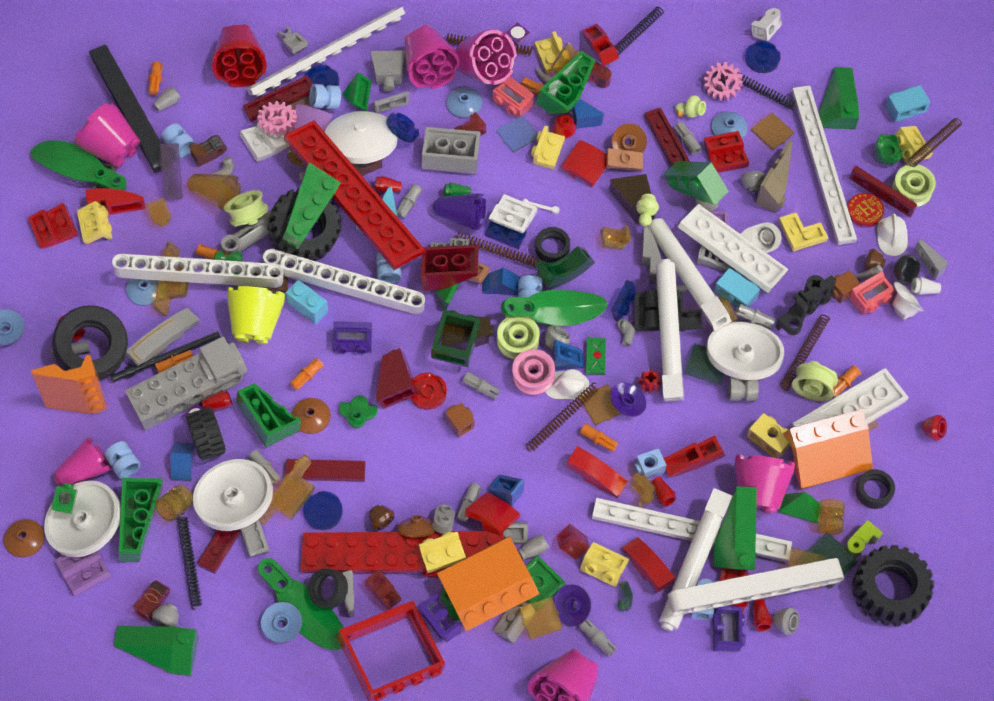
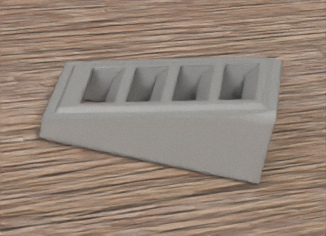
(932, 260)
(708, 262)
(349, 600)

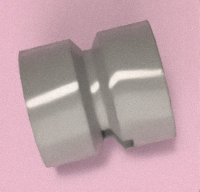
(742, 389)

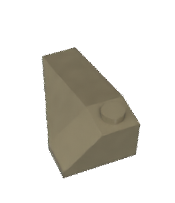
(774, 185)

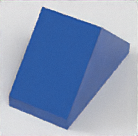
(586, 115)
(501, 282)
(566, 356)
(182, 461)
(507, 488)

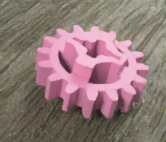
(713, 84)
(277, 118)

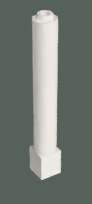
(691, 277)
(669, 331)
(697, 552)

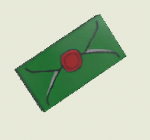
(595, 356)

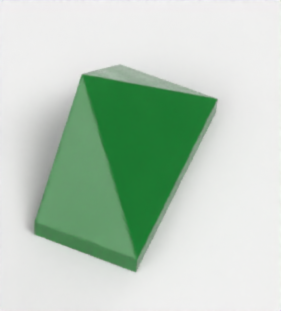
(358, 91)
(446, 295)
(800, 506)

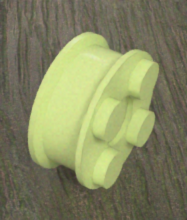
(921, 178)
(246, 208)
(511, 327)
(815, 381)

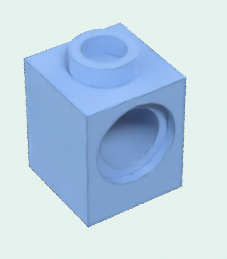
(653, 457)

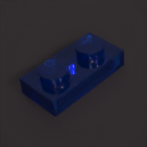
(505, 235)
(622, 303)

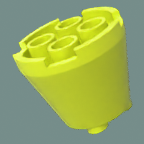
(253, 313)

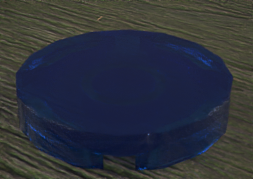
(762, 57)
(323, 75)
(402, 127)
(323, 510)

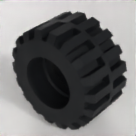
(205, 433)

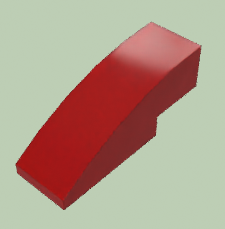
(600, 44)
(116, 200)
(694, 456)
(596, 472)
(648, 564)

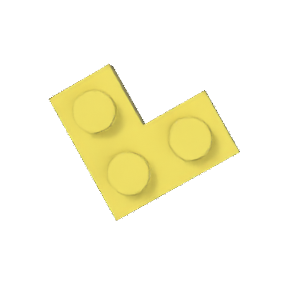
(799, 236)

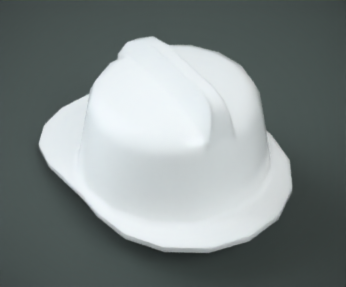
(892, 235)
(764, 236)
(905, 302)
(568, 385)

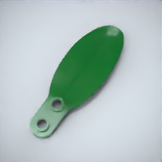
(76, 164)
(556, 307)
(318, 623)

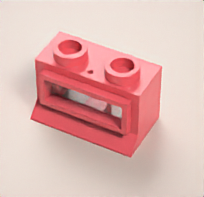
(513, 97)
(872, 293)

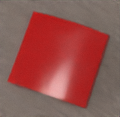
(726, 151)
(585, 162)
(53, 226)
(493, 513)

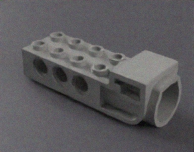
(187, 383)

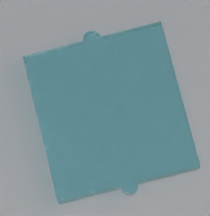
(517, 134)

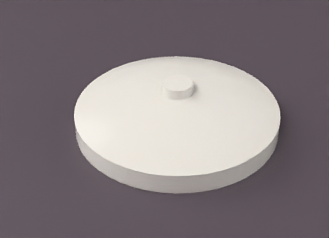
(362, 136)
(745, 351)
(233, 495)
(90, 525)

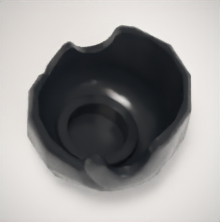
(906, 268)

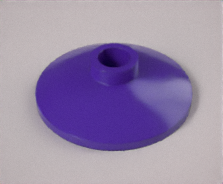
(628, 399)
(564, 604)

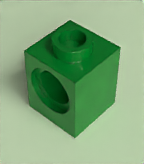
(57, 505)

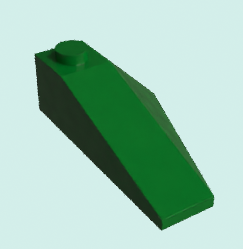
(566, 86)
(840, 102)
(737, 537)
(164, 647)

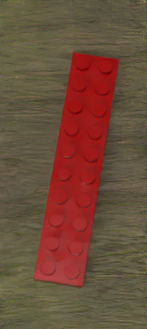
(356, 196)
(379, 550)

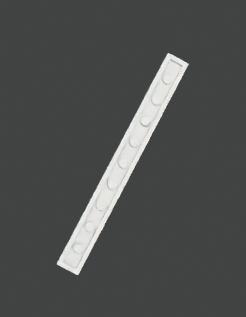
(320, 55)
(824, 165)
(677, 527)

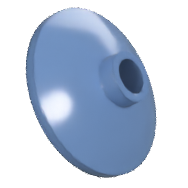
(464, 108)
(721, 126)
(142, 295)
(15, 324)
(279, 613)

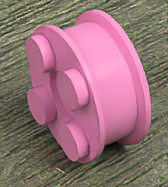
(533, 383)

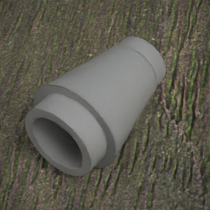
(167, 99)
(534, 547)

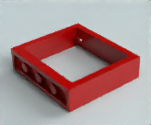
(381, 620)

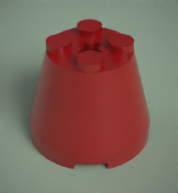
(238, 57)

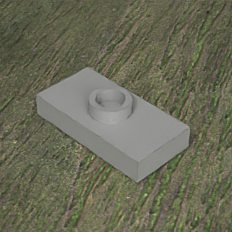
(254, 539)

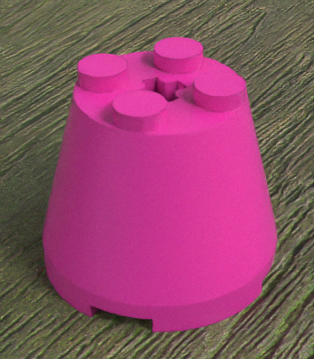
(487, 56)
(429, 58)
(108, 136)
(768, 475)
(565, 679)

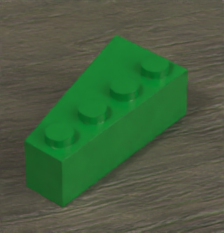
(312, 198)
(137, 514)

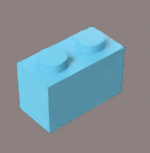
(907, 103)
(736, 289)
(307, 302)

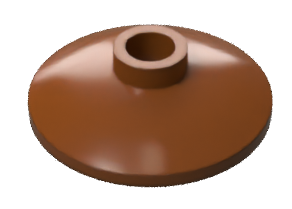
(637, 138)
(312, 423)
(416, 526)
(24, 546)

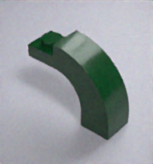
(565, 269)

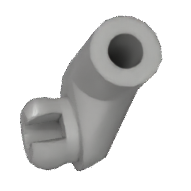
(227, 167)
(627, 330)

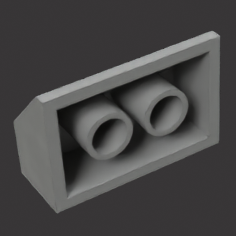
(451, 150)

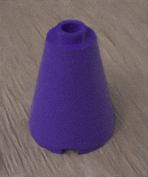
(462, 209)

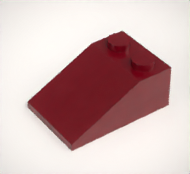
(448, 266)

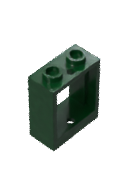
(450, 354)

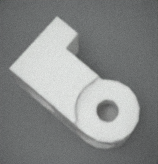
(767, 25)

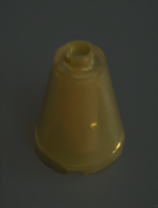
(215, 188)

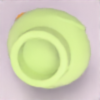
(692, 108)
(646, 208)

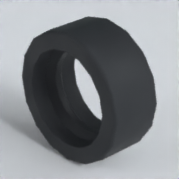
(552, 232)
(884, 478)
(316, 582)

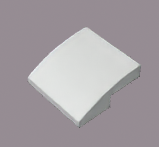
(261, 144)
(513, 214)

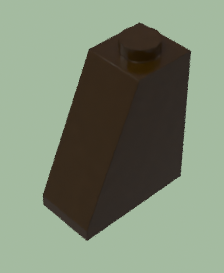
(629, 191)
(458, 336)

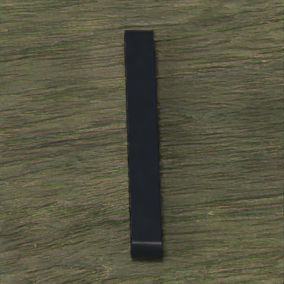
(127, 104)

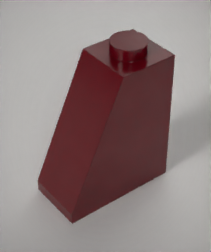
(395, 379)

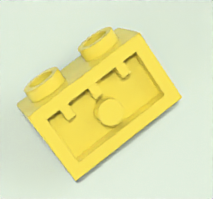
(548, 51)
(910, 141)
(548, 148)
(94, 222)
(442, 551)
(604, 564)

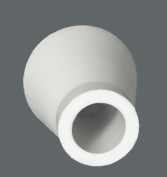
(924, 286)

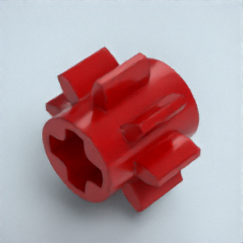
(650, 376)

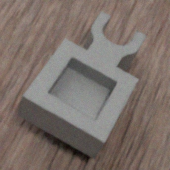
(293, 42)

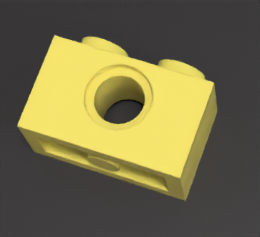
(759, 435)

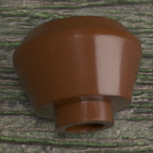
(873, 259)
(380, 517)

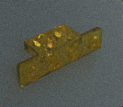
(169, 289)
(291, 493)

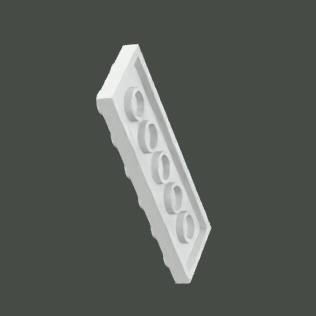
(733, 248)
(872, 396)

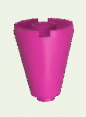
(82, 464)

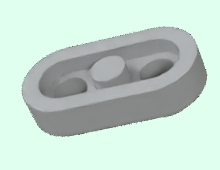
(443, 519)

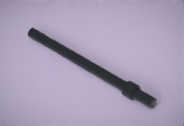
(129, 371)

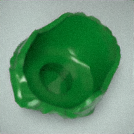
(887, 149)

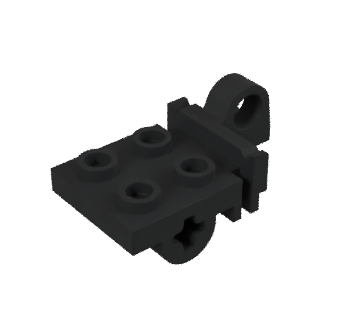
(816, 292)
(648, 313)

